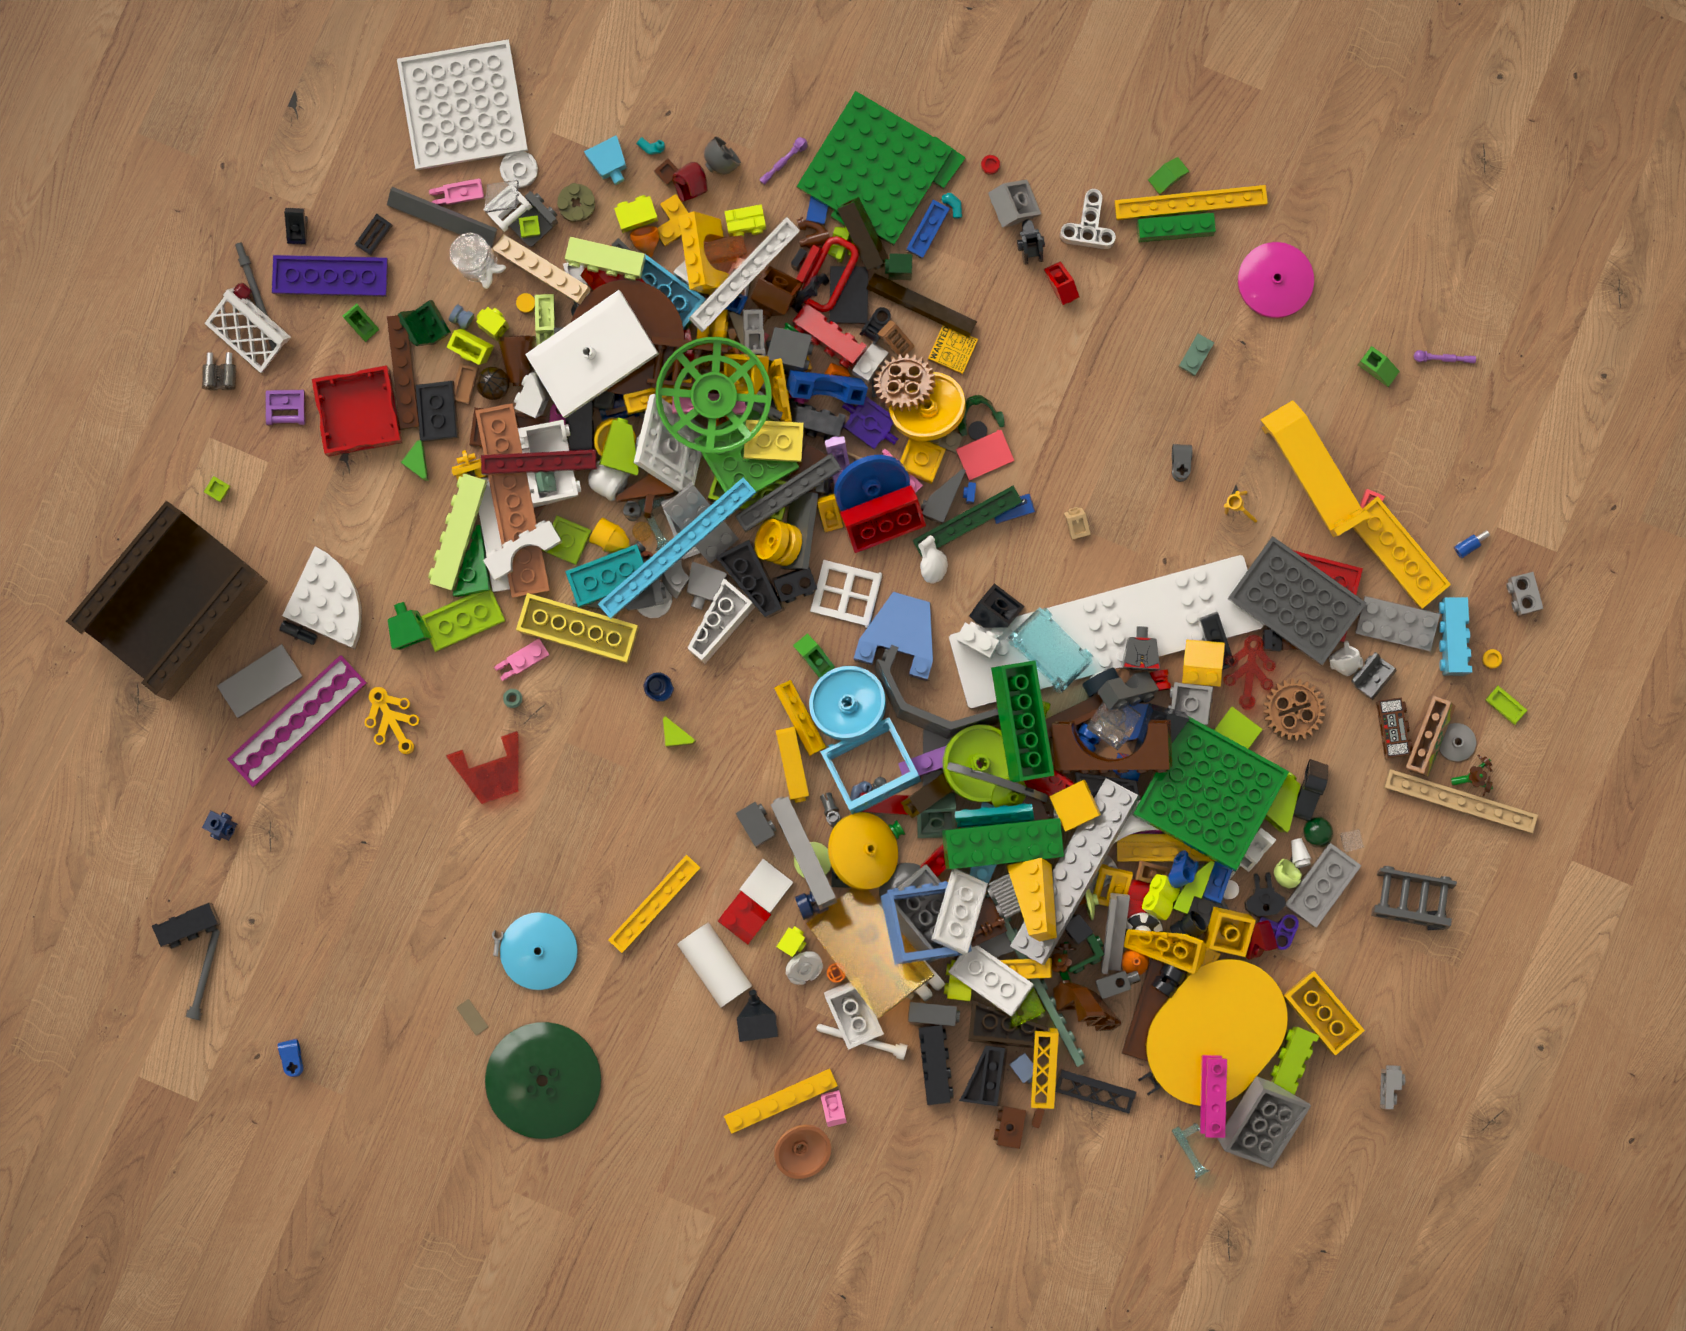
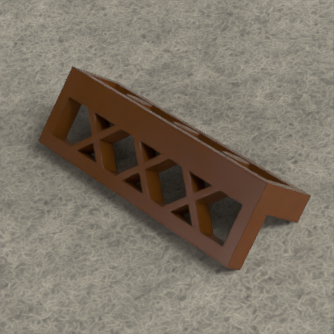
(1079, 713)

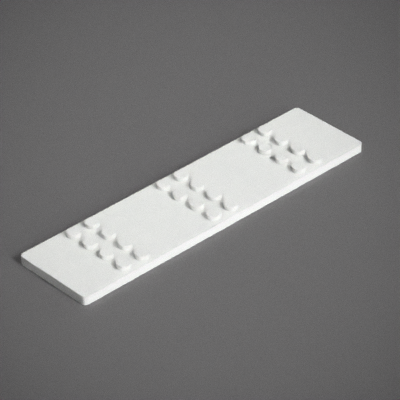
(1106, 620)

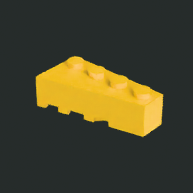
(1035, 896)

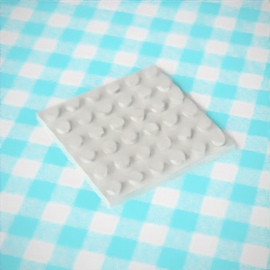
(462, 104)

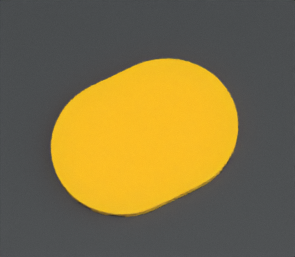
(1221, 1011)

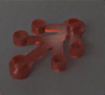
(1250, 669)

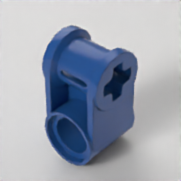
(1183, 870)
(291, 1053)

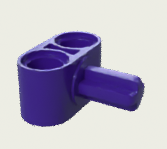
(1280, 930)

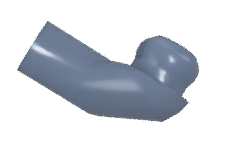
(863, 787)

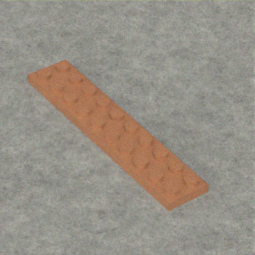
(512, 500)

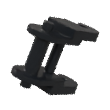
(1157, 1086)

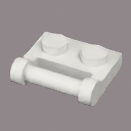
(498, 215)

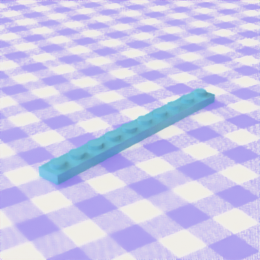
(677, 548)

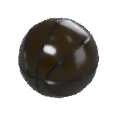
(492, 383)

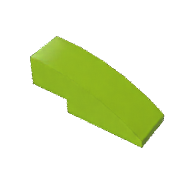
(1193, 889)

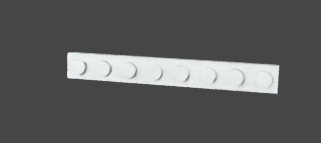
(744, 274)

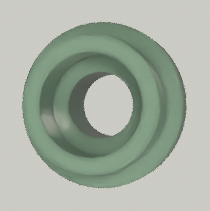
(510, 692)

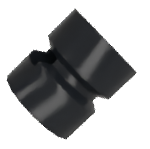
(1191, 924)
(1174, 975)

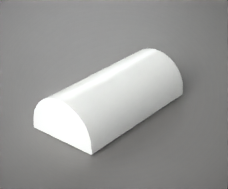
(714, 964)

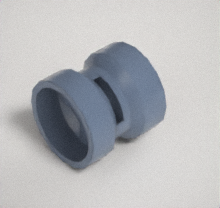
(461, 317)

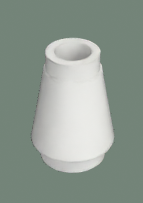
(1299, 853)

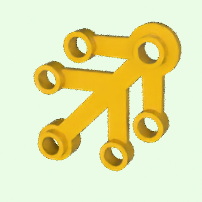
(390, 717)

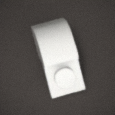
(1259, 845)

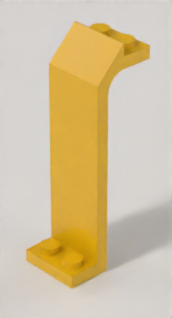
(1314, 468)

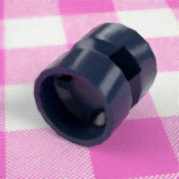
(805, 907)

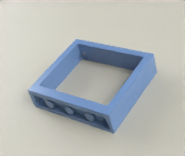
(893, 927)

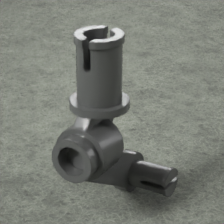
(831, 810)

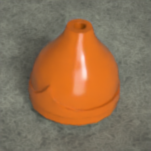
(645, 239)
(1134, 961)

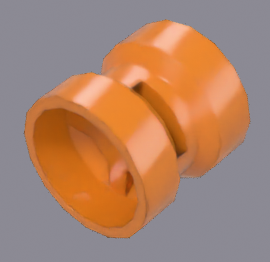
(834, 973)

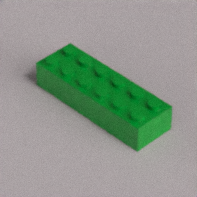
(1022, 721)
(1002, 843)

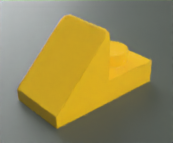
(829, 513)

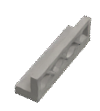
(1115, 932)

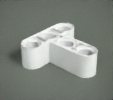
(1087, 226)

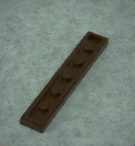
(921, 305)

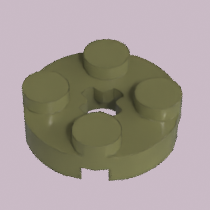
(565, 203)

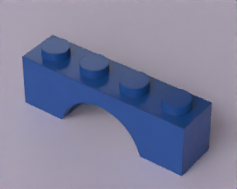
(808, 384)

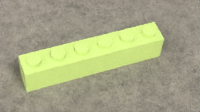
(458, 531)

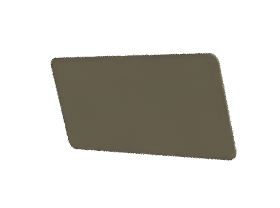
(472, 1017)

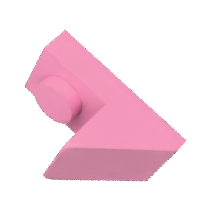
(833, 1108)

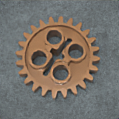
(903, 396)
(1288, 693)

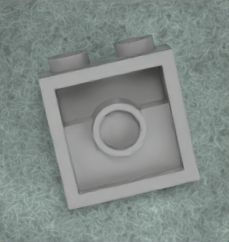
(1193, 700)
(1391, 1080)

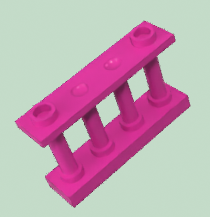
(1213, 1096)

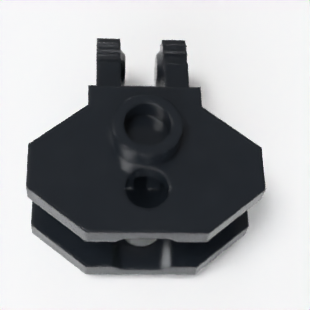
(1030, 242)
(1266, 896)

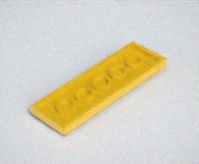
(1401, 554)

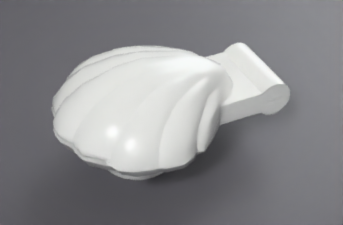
(934, 562)

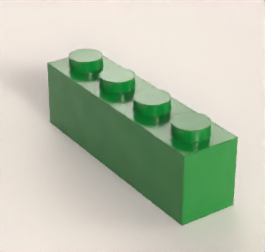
(1176, 227)

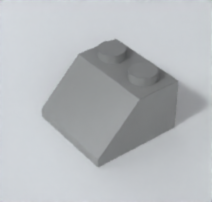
(1014, 203)

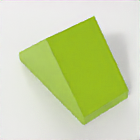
(675, 735)

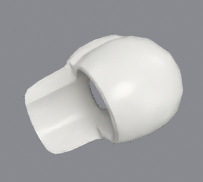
(608, 481)

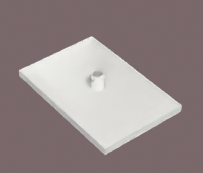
(615, 346)

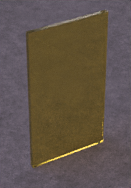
(860, 945)

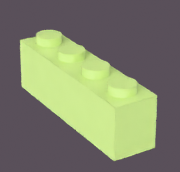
(605, 258)

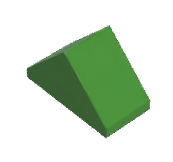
(1168, 175)
(360, 322)
(416, 460)

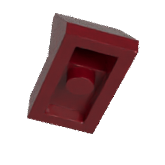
(1261, 939)

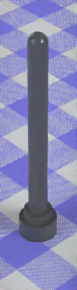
(195, 1011)

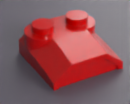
(744, 917)

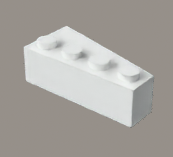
(720, 621)

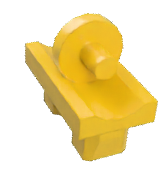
(461, 469)

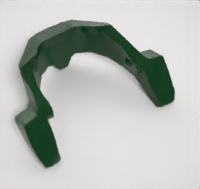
(976, 400)

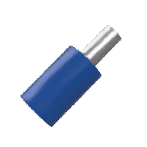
(1470, 544)

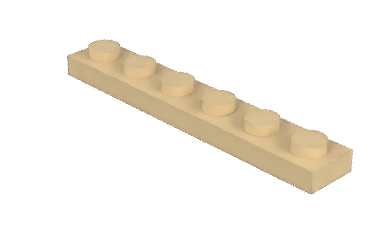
(541, 269)

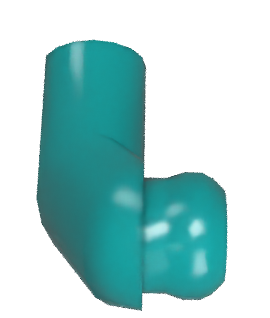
(955, 203)

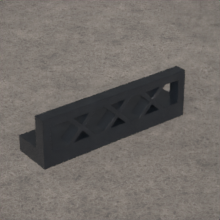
(1097, 1084)

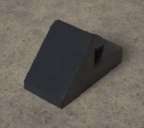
(296, 225)

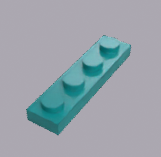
(995, 815)

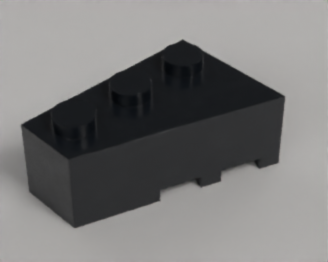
(1157, 712)
(186, 926)

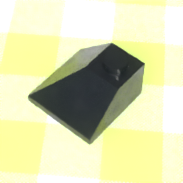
(996, 609)

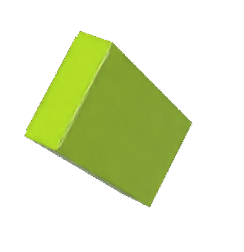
(1506, 705)

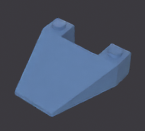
(904, 624)

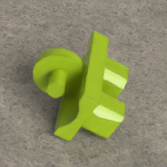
(838, 251)

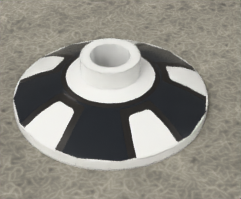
(1144, 922)

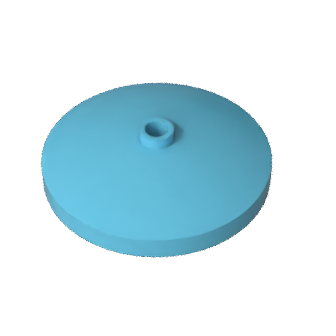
(842, 688)
(556, 945)

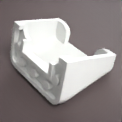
(549, 438)

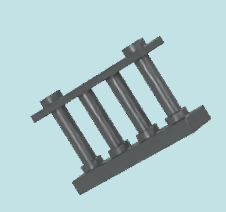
(1421, 916)

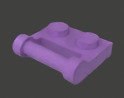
(285, 401)

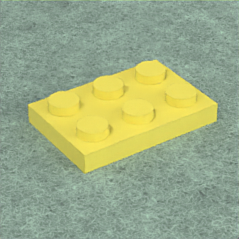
(775, 441)

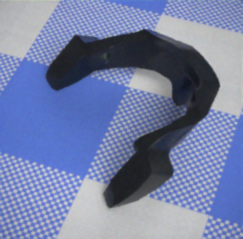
(809, 290)

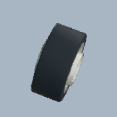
(1098, 680)

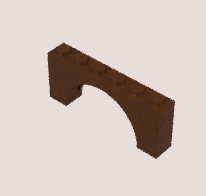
(1073, 755)

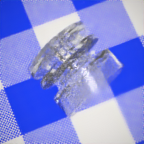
(472, 256)

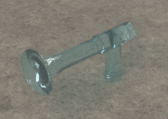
(661, 540)
(1181, 1138)

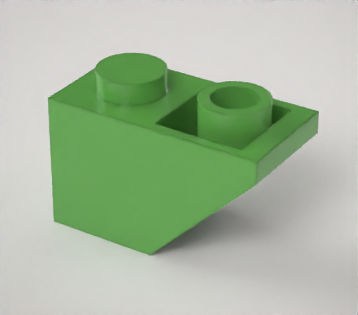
(1379, 366)

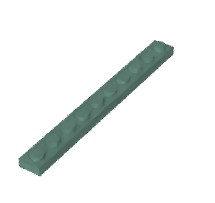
(1048, 1002)

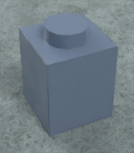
(1023, 1068)

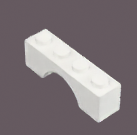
(501, 562)

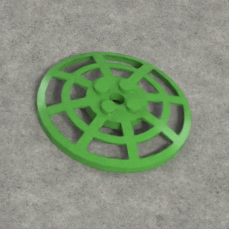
(713, 381)

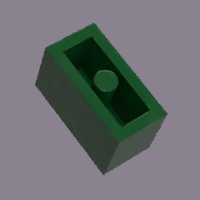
(899, 266)

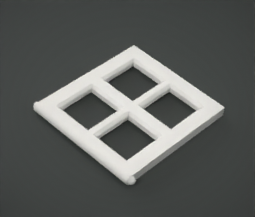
(846, 593)

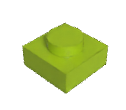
(529, 226)
(217, 489)

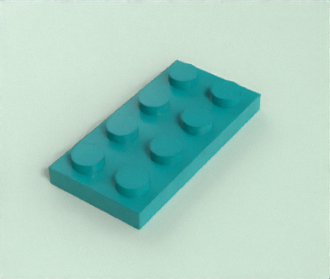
(600, 577)

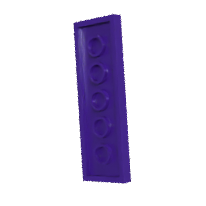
(329, 275)

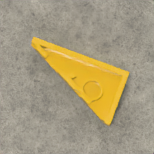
(779, 389)

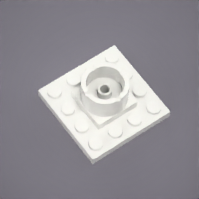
(664, 455)

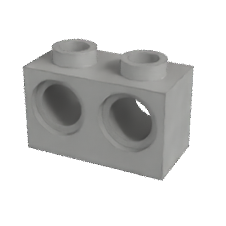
(1530, 592)

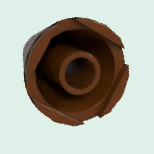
(514, 358)

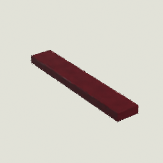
(538, 462)

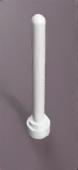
(898, 1050)

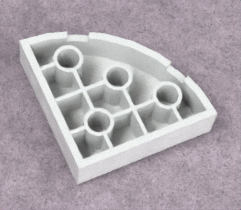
(326, 600)

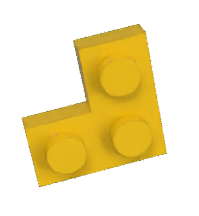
(671, 229)

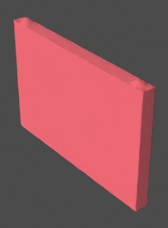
(985, 454)

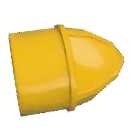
(609, 536)

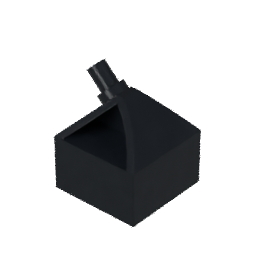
(756, 1020)

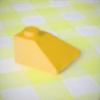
(754, 372)

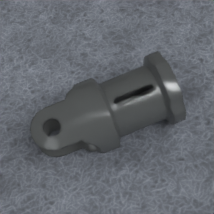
(632, 516)

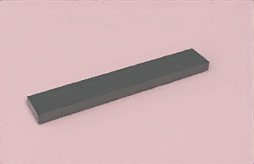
(439, 215)
(788, 492)

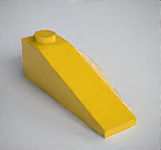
(1171, 948)

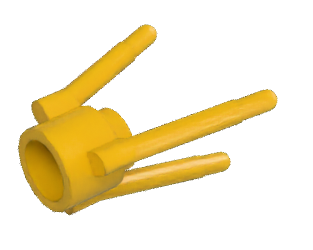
(1236, 503)

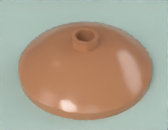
(803, 1160)

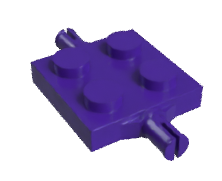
(869, 423)

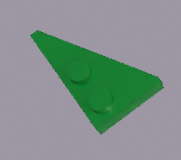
(474, 574)

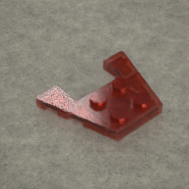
(492, 778)

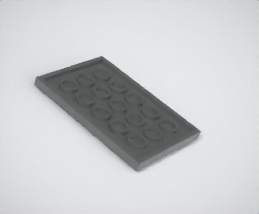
(1297, 600)

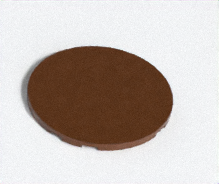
(654, 313)

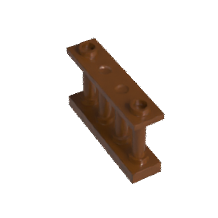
(661, 343)

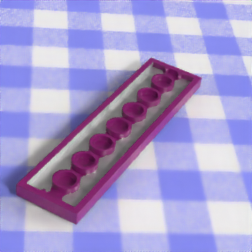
(297, 721)

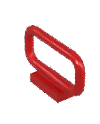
(814, 262)

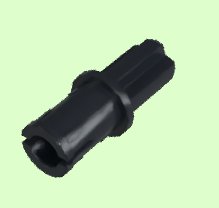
(298, 632)

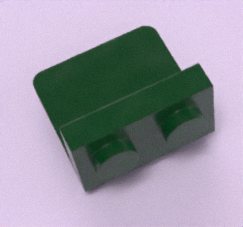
(424, 324)
(1095, 944)

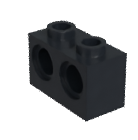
(793, 578)
(1078, 929)

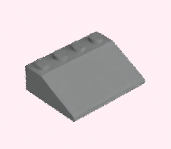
(919, 914)
(1263, 1122)

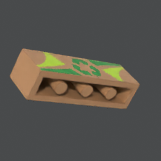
(1430, 736)

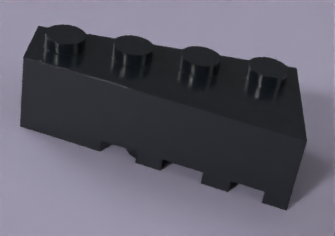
(752, 577)

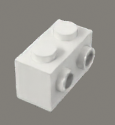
(974, 638)

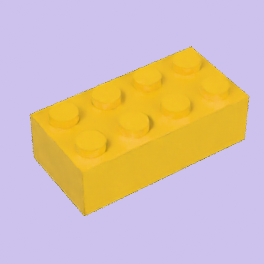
(1323, 1013)

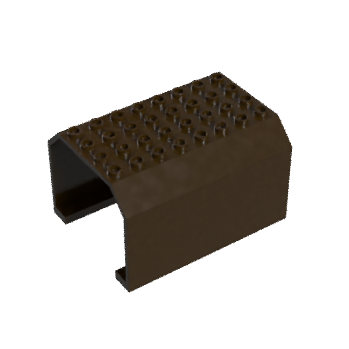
(168, 600)

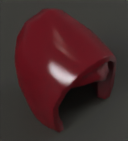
(690, 181)

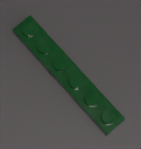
(972, 518)

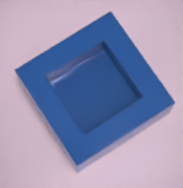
(969, 493)

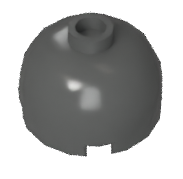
(719, 157)

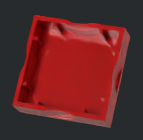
(357, 411)

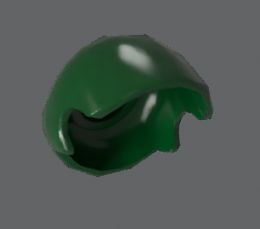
(1318, 832)

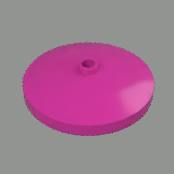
(1274, 297)

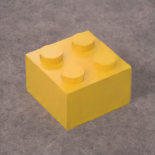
(1229, 931)

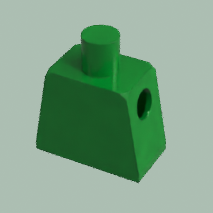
(406, 628)

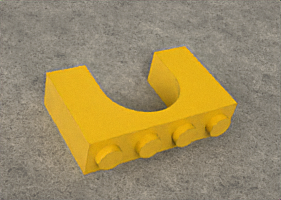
(696, 230)

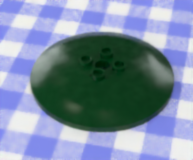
(571, 1076)

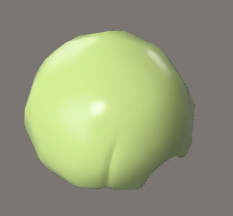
(1287, 874)

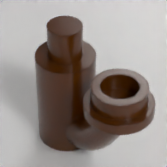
(813, 239)

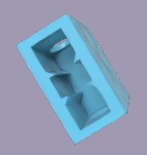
(607, 159)

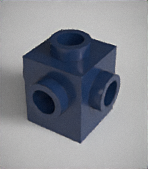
(219, 825)

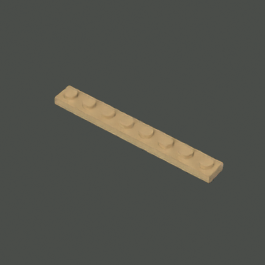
(1460, 801)

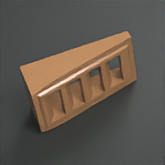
(885, 332)

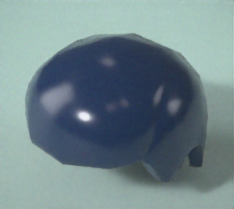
(658, 687)

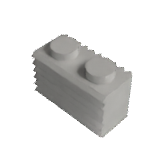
(1004, 892)

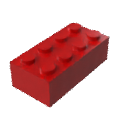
(883, 519)

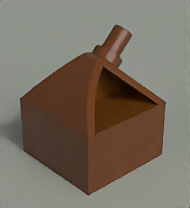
(775, 293)

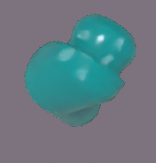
(651, 148)

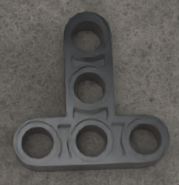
(1312, 787)

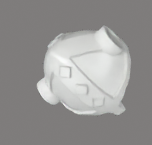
(1346, 660)

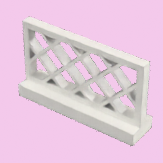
(259, 320)

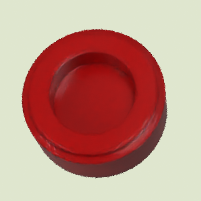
(990, 164)

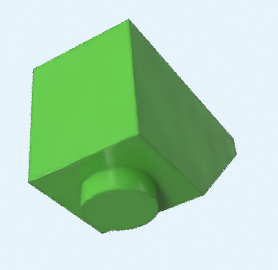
(813, 655)

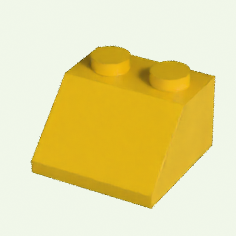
(1203, 663)

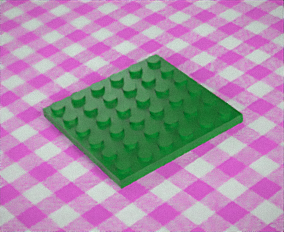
(879, 161)
(1212, 794)

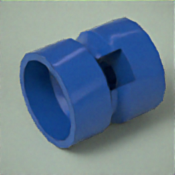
(1088, 738)

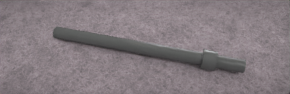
(245, 262)

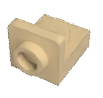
(1077, 523)

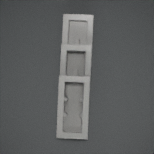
(754, 332)

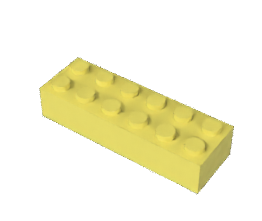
(577, 628)

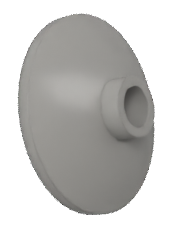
(1458, 752)

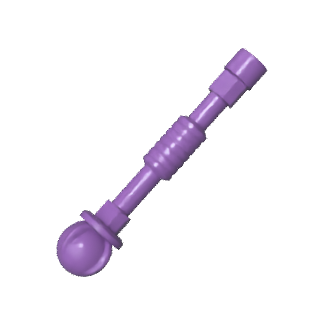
(799, 146)
(1420, 356)

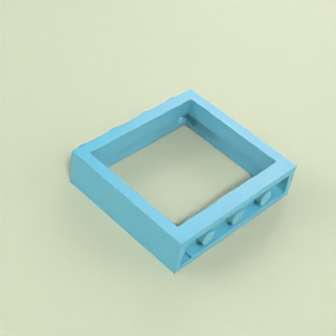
(883, 792)

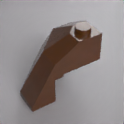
(1088, 1006)

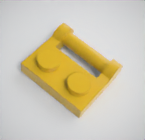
(1119, 882)

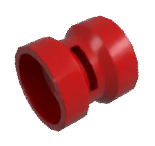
(1161, 675)

